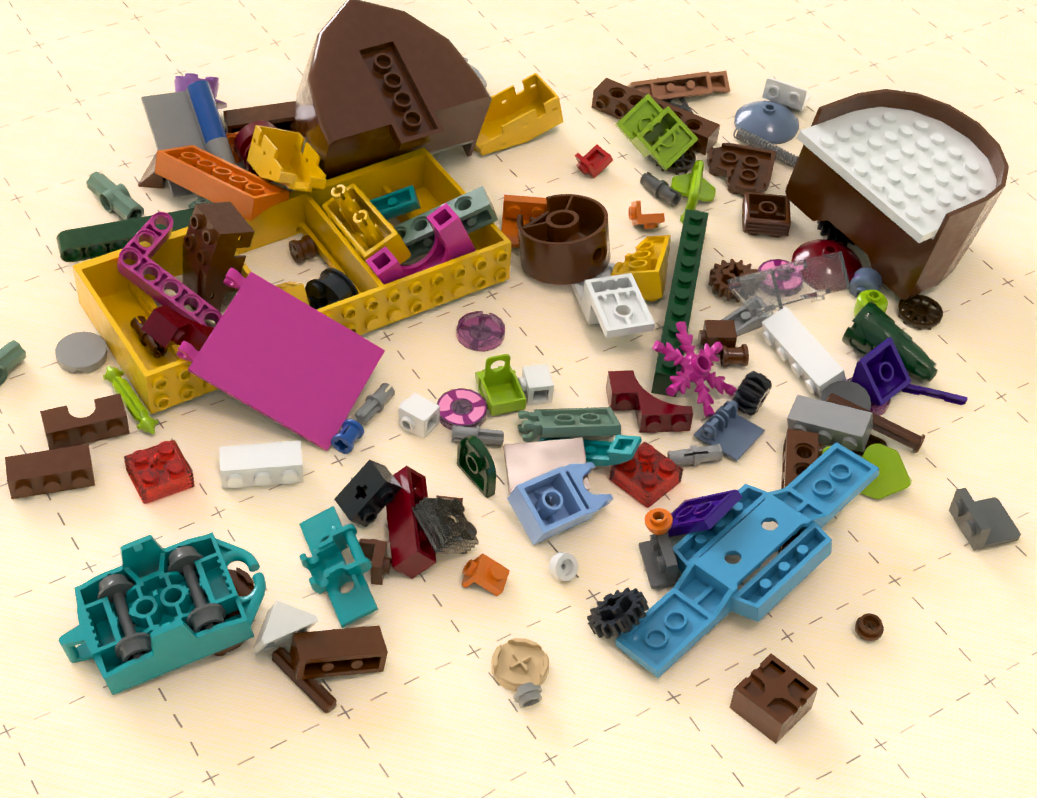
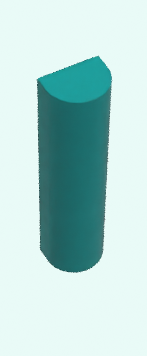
(397, 203)

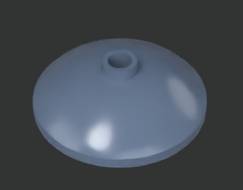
(768, 120)

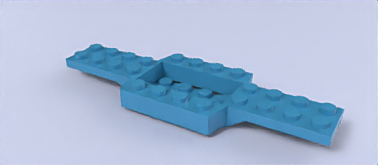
(710, 584)

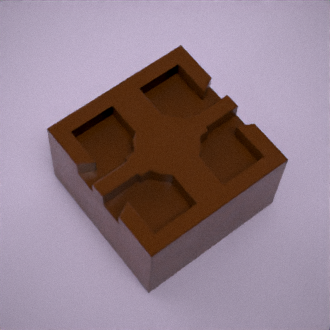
(773, 698)

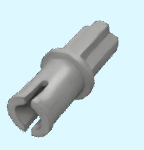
(374, 403)
(487, 436)

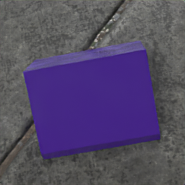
(881, 373)

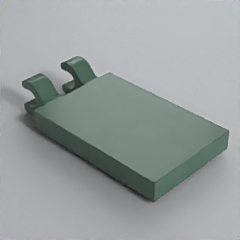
(568, 423)

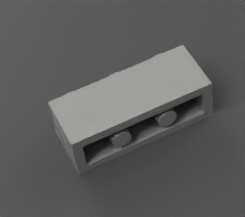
(832, 421)

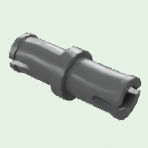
(660, 189)

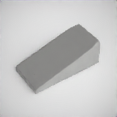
(745, 321)

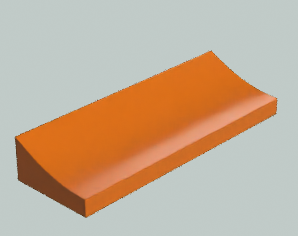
(218, 180)

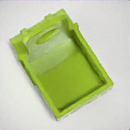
(500, 387)

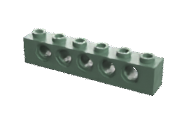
(472, 208)

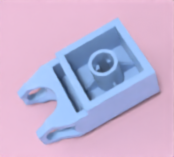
(555, 501)

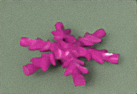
(694, 369)

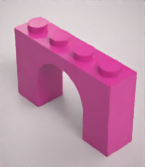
(449, 243)

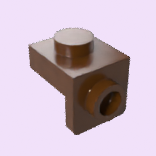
(377, 553)

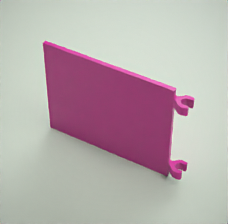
(284, 359)

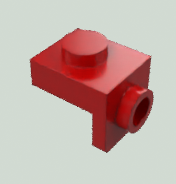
(594, 161)

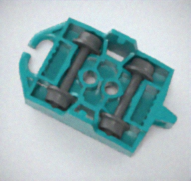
(157, 595)

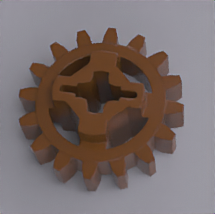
(721, 273)

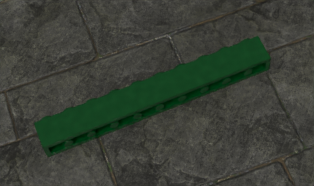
(681, 294)

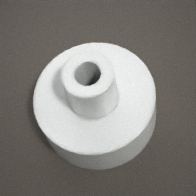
(563, 566)

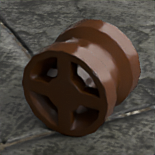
(302, 248)

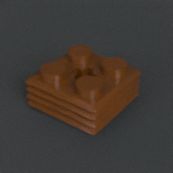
(766, 214)

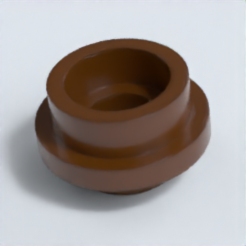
(872, 622)

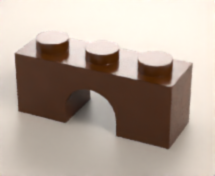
(105, 422)

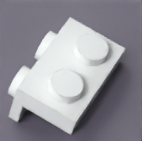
(786, 94)

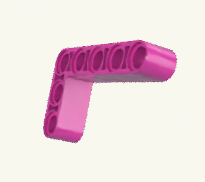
(164, 280)

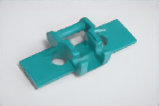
(329, 569)

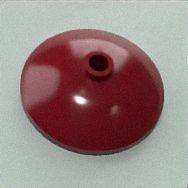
(824, 246)

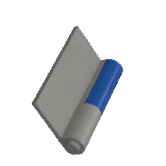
(187, 120)

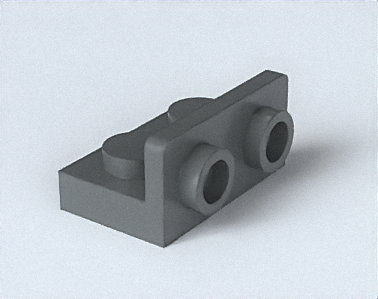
(659, 561)

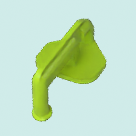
(694, 187)
(892, 472)

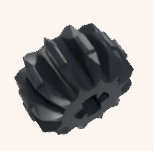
(752, 392)

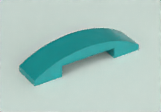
(608, 453)

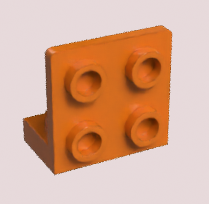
(523, 205)

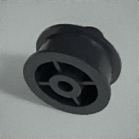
(329, 288)

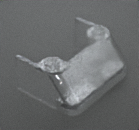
(790, 282)

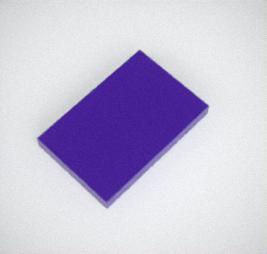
(702, 512)

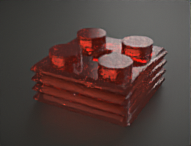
(159, 471)
(646, 475)

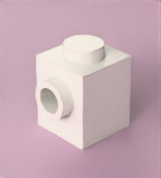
(537, 384)
(418, 415)

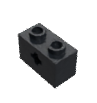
(368, 493)

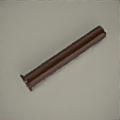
(885, 426)

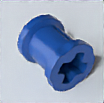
(347, 436)

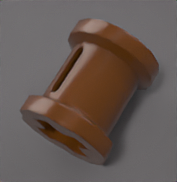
(734, 355)

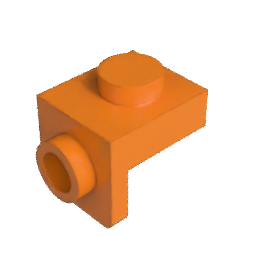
(648, 220)
(486, 574)

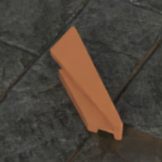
(684, 85)

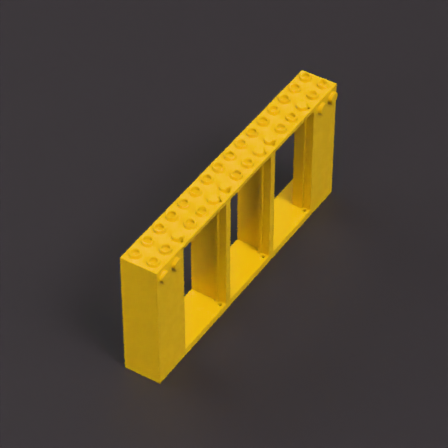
(165, 381)

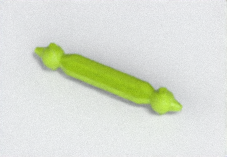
(130, 400)

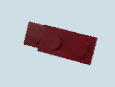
(172, 328)
(651, 413)

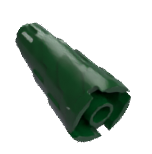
(874, 326)

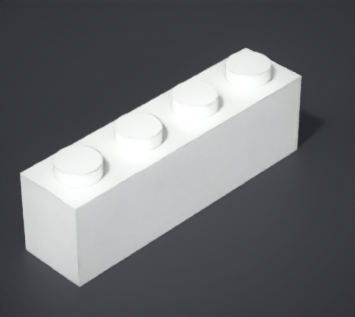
(802, 351)

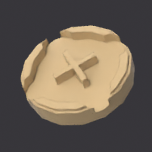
(519, 663)

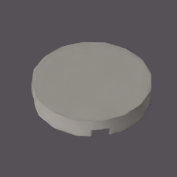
(81, 352)

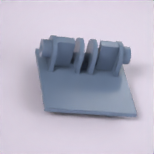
(730, 431)

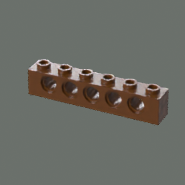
(619, 99)
(799, 452)

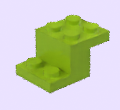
(656, 132)

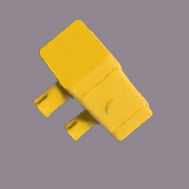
(363, 224)

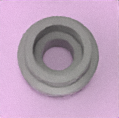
(528, 695)

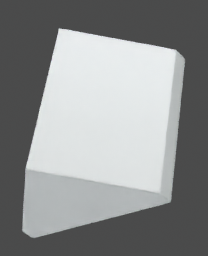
(280, 624)

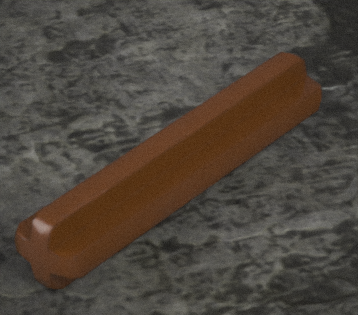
(310, 687)

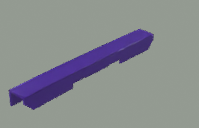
(946, 396)

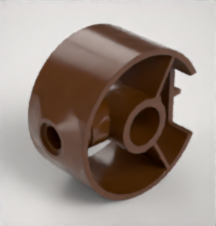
(566, 241)

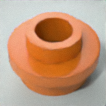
(656, 526)

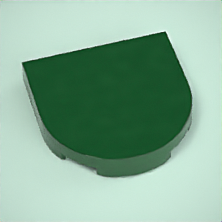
(477, 464)

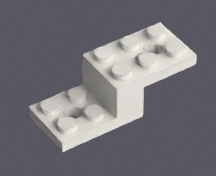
(614, 304)

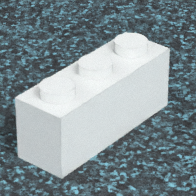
(261, 464)

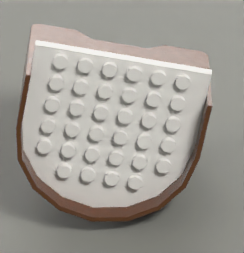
(900, 182)

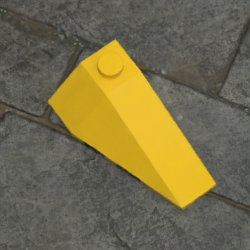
(648, 266)

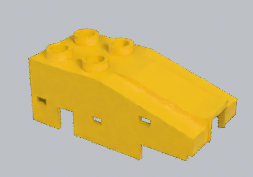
(520, 116)
(278, 158)

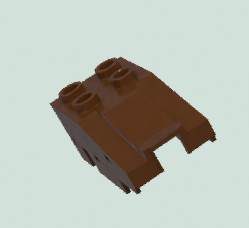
(211, 249)

